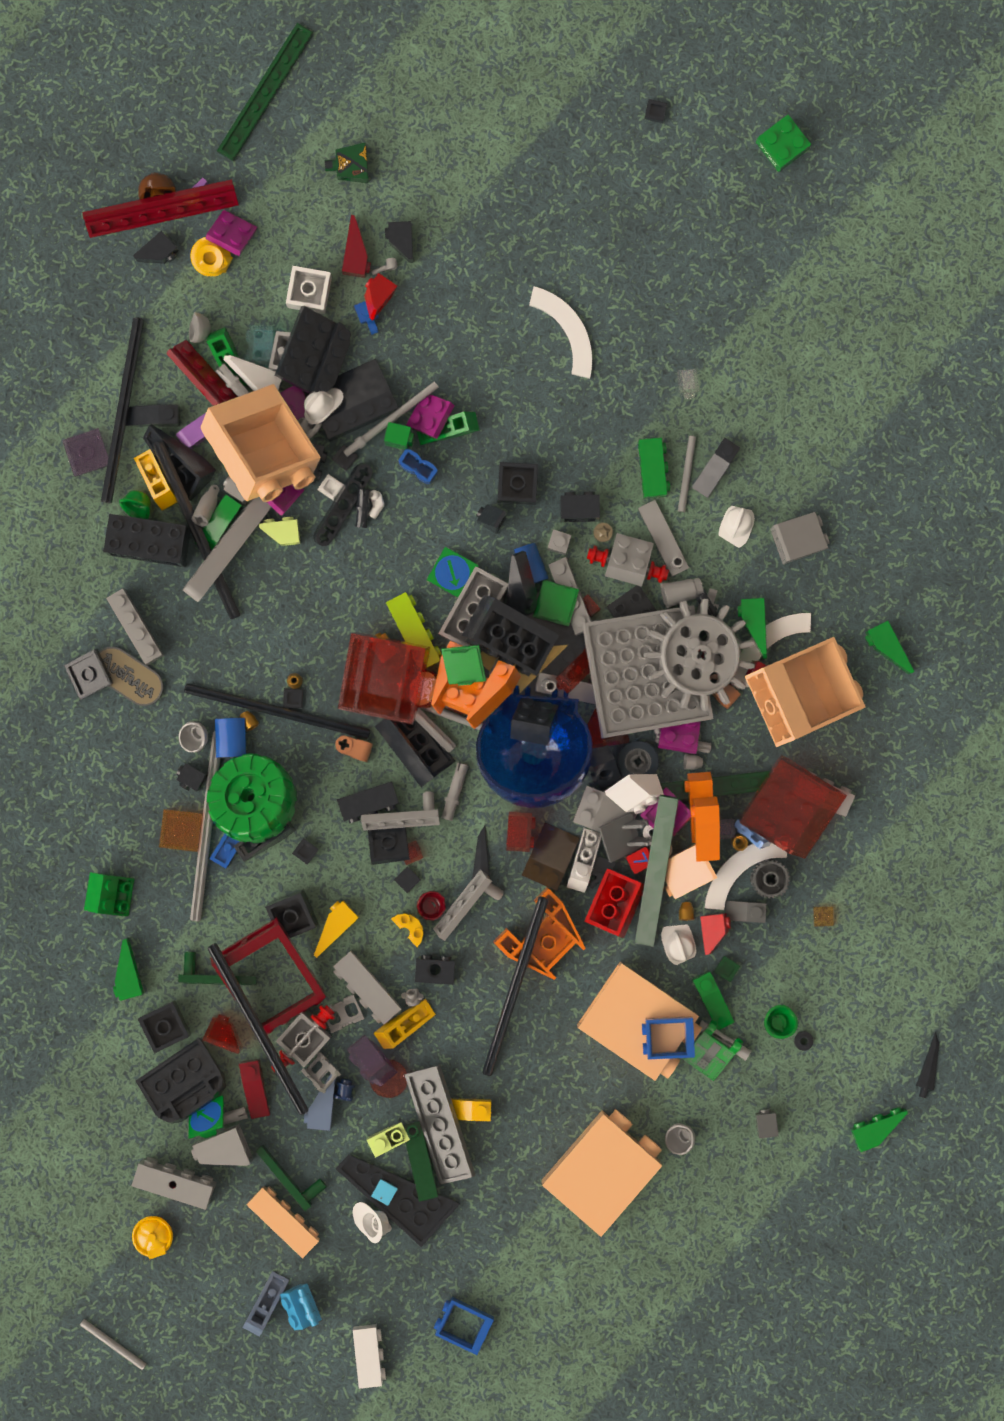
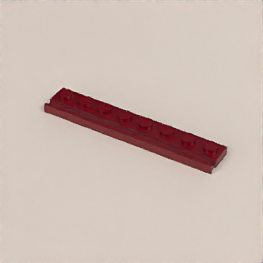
(160, 208)
(200, 373)

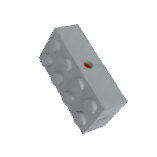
(160, 1180)

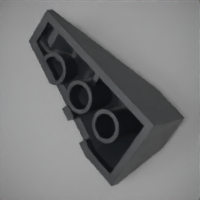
(190, 466)

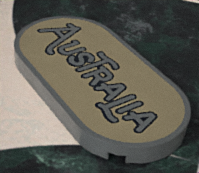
(132, 677)

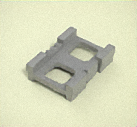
(345, 1019)
(316, 1078)

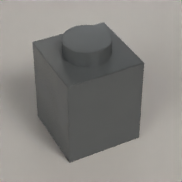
(766, 1123)

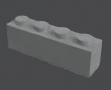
(135, 626)
(367, 987)

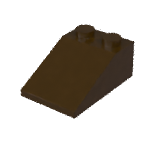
(550, 856)

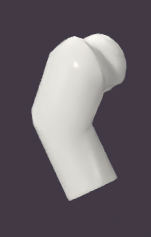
(377, 502)

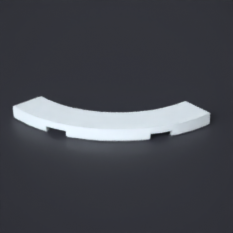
(571, 325)
(775, 631)
(734, 868)

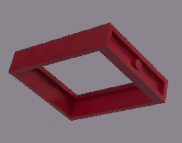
(256, 941)

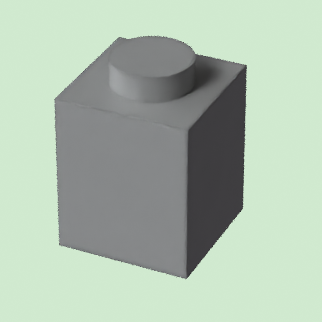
(559, 542)

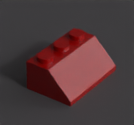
(615, 903)

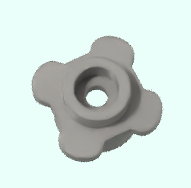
(412, 997)

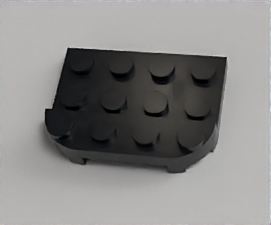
(313, 352)
(183, 1083)

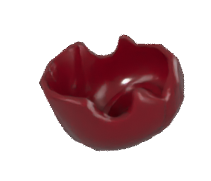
(426, 908)

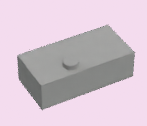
(478, 584)

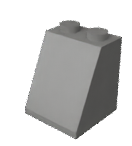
(799, 537)
(225, 1148)

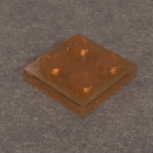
(180, 830)

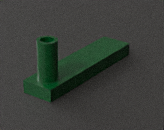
(190, 978)
(420, 1162)
(302, 1198)

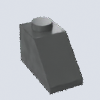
(746, 911)

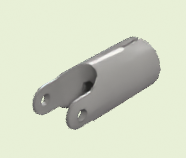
(206, 507)

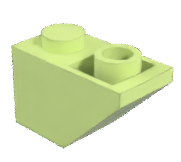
(283, 532)
(387, 1139)

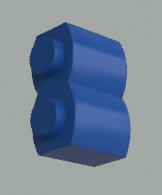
(412, 463)

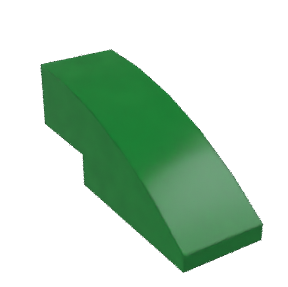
(221, 520)

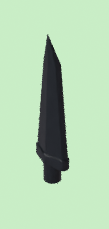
(481, 856)
(927, 1076)

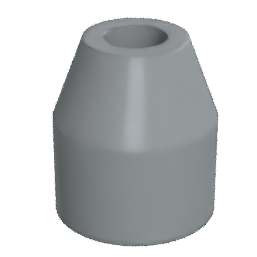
(692, 762)

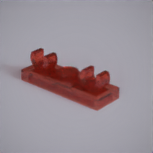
(573, 673)

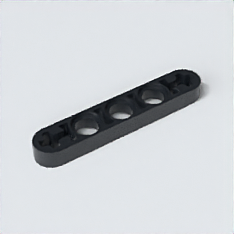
(334, 509)

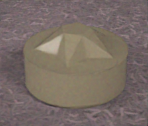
(603, 532)

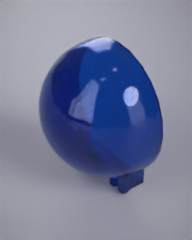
(532, 772)

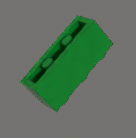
(653, 468)

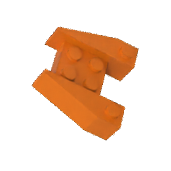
(478, 698)
(704, 816)
(553, 940)

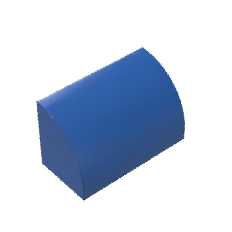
(537, 567)
(230, 737)

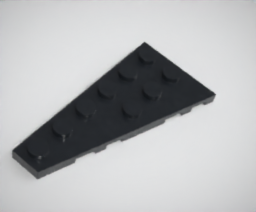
(415, 1218)

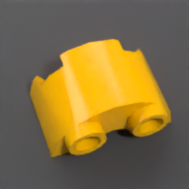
(412, 924)

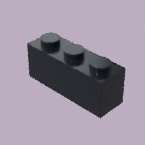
(368, 802)

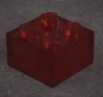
(519, 831)

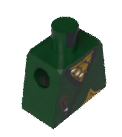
(350, 163)

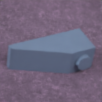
(321, 1110)
(265, 1303)

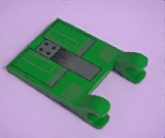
(712, 1054)

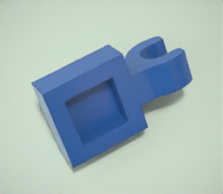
(363, 315)

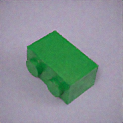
(398, 436)

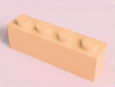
(283, 1221)

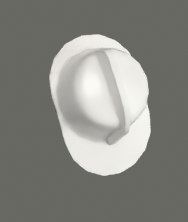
(321, 404)
(737, 525)
(678, 943)
(371, 1222)

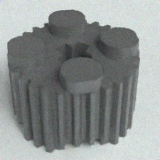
(769, 889)

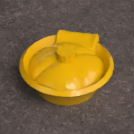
(210, 258)
(152, 1236)

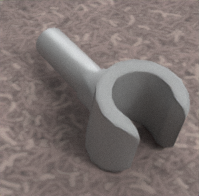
(391, 265)

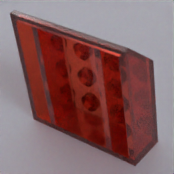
(383, 677)
(792, 807)

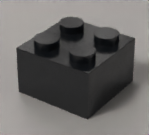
(517, 483)
(579, 507)
(534, 721)
(293, 913)
(164, 1026)

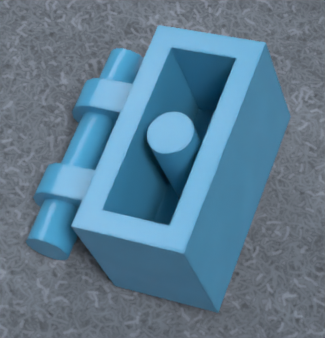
(300, 1307)

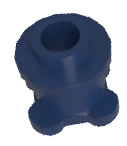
(344, 1090)

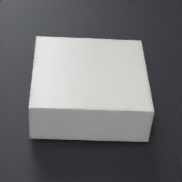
(330, 487)

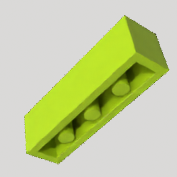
(411, 625)

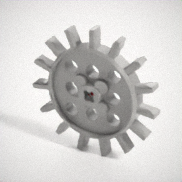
(705, 665)

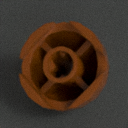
(155, 185)

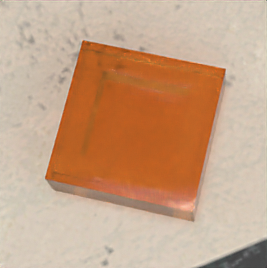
(823, 916)

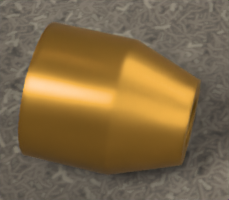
(294, 685)
(250, 720)
(742, 845)
(686, 911)

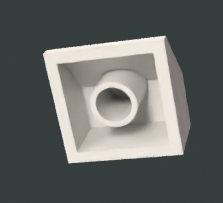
(636, 792)

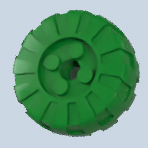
(251, 798)

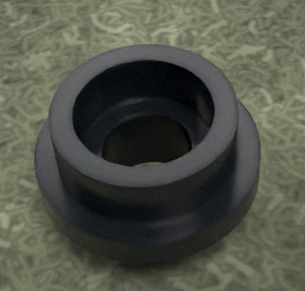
(803, 1034)

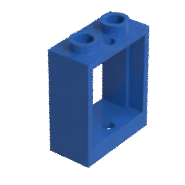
(689, 1038)
(481, 1335)

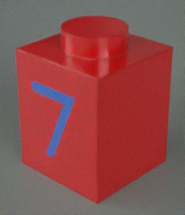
(638, 860)

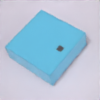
(384, 1192)

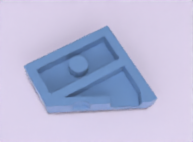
(756, 839)

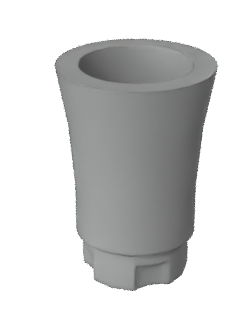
(680, 591)

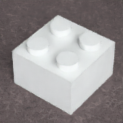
(308, 289)

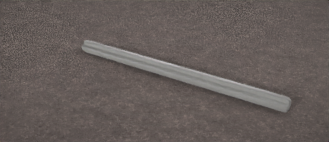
(204, 843)

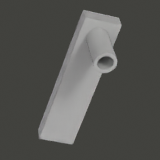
(663, 538)
(547, 684)
(427, 817)
(478, 885)

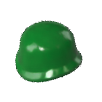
(136, 504)
(780, 1022)

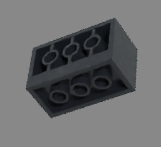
(147, 540)
(509, 636)

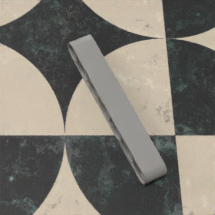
(226, 548)

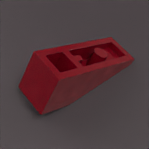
(355, 256)
(254, 1088)

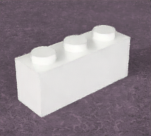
(368, 1356)

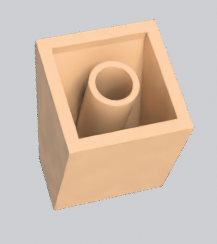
(686, 874)

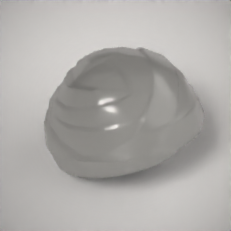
(199, 328)
(193, 736)
(680, 1139)

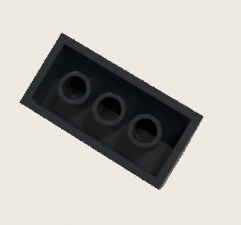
(415, 749)

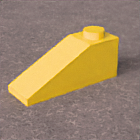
(155, 480)
(337, 922)
(404, 1025)
(472, 1109)

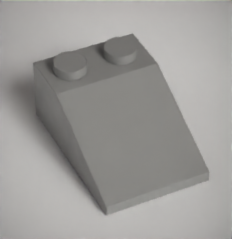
(597, 809)

